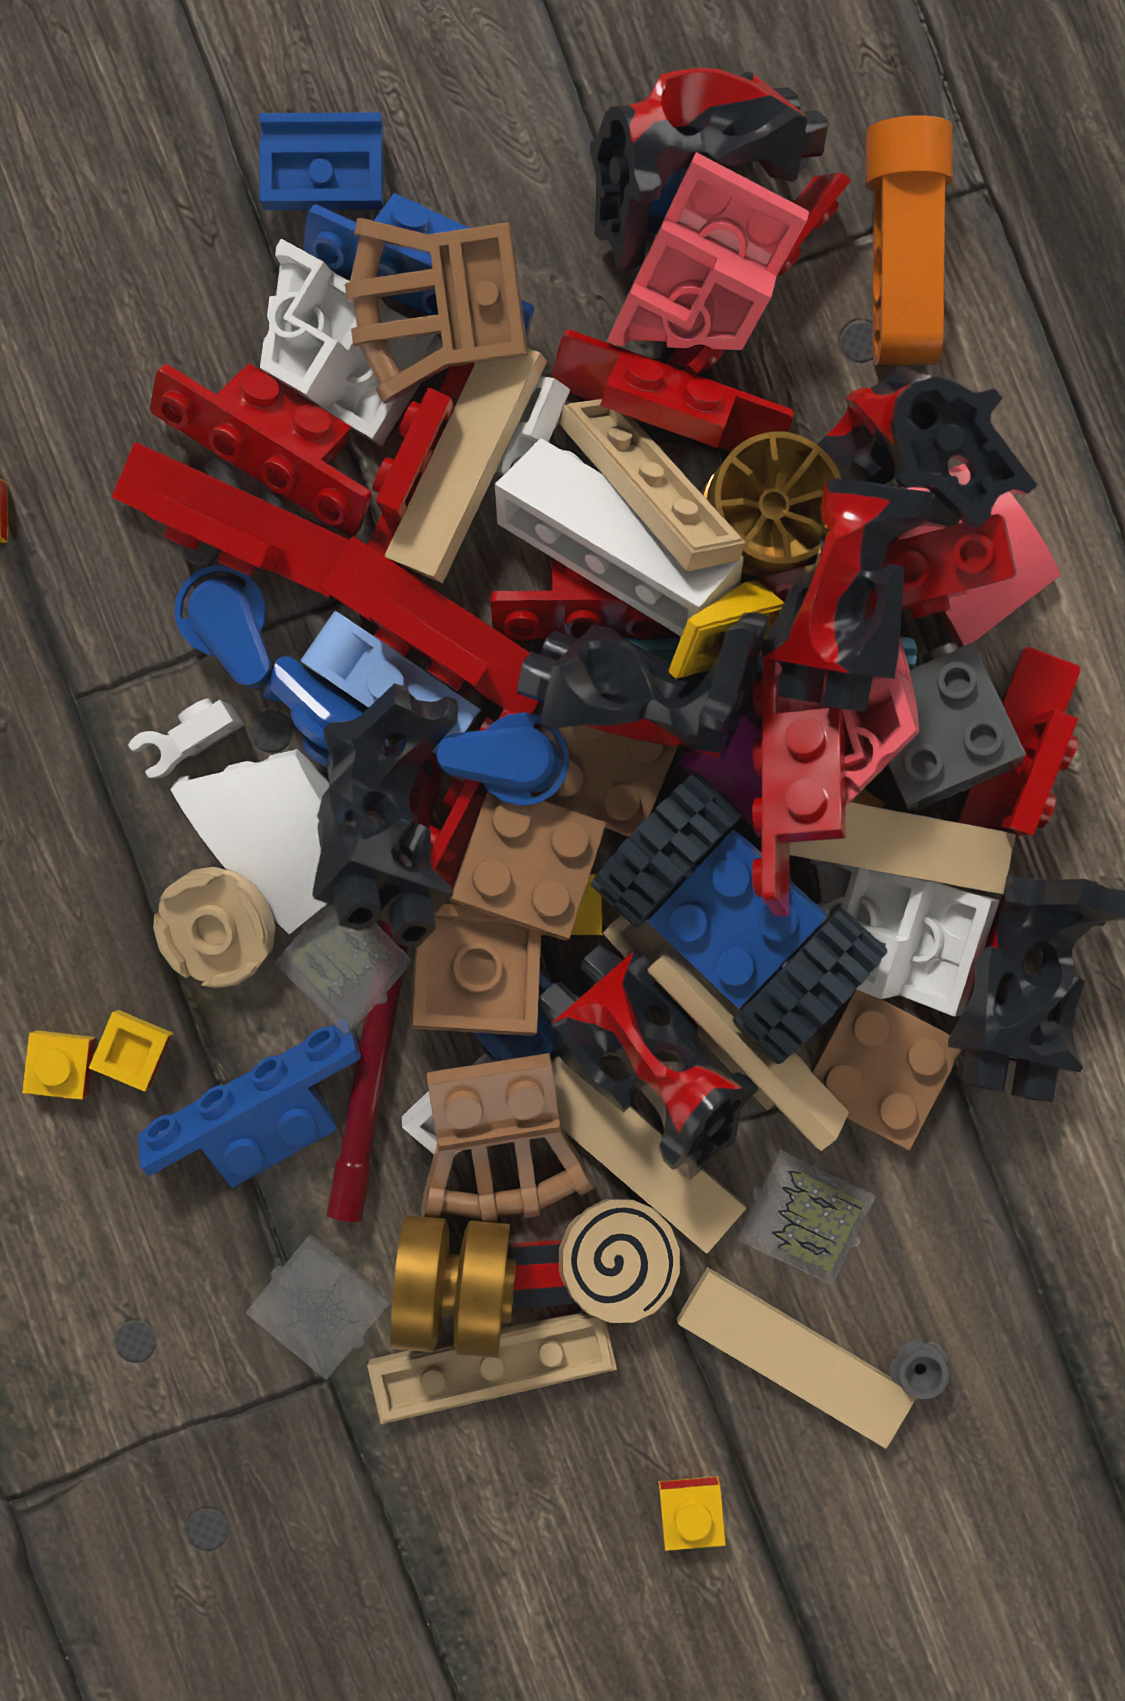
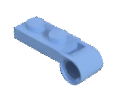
(369, 668)

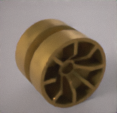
(773, 500)
(438, 1284)

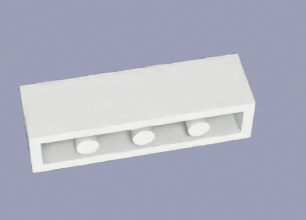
(592, 530)

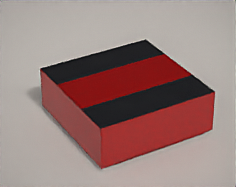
(538, 1275)

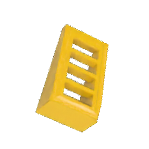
(707, 629)

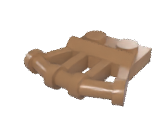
(475, 298)
(494, 1107)

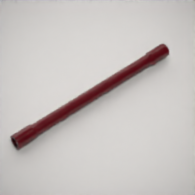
(353, 1165)

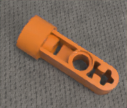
(908, 173)

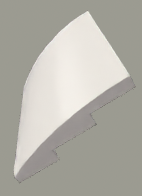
(314, 350)
(263, 827)
(926, 925)

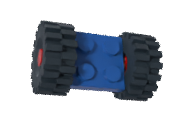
(710, 914)

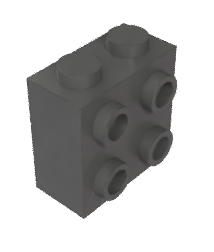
(961, 730)

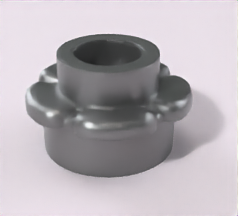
(936, 1373)

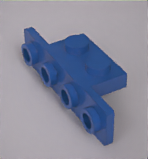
(333, 242)
(257, 1115)

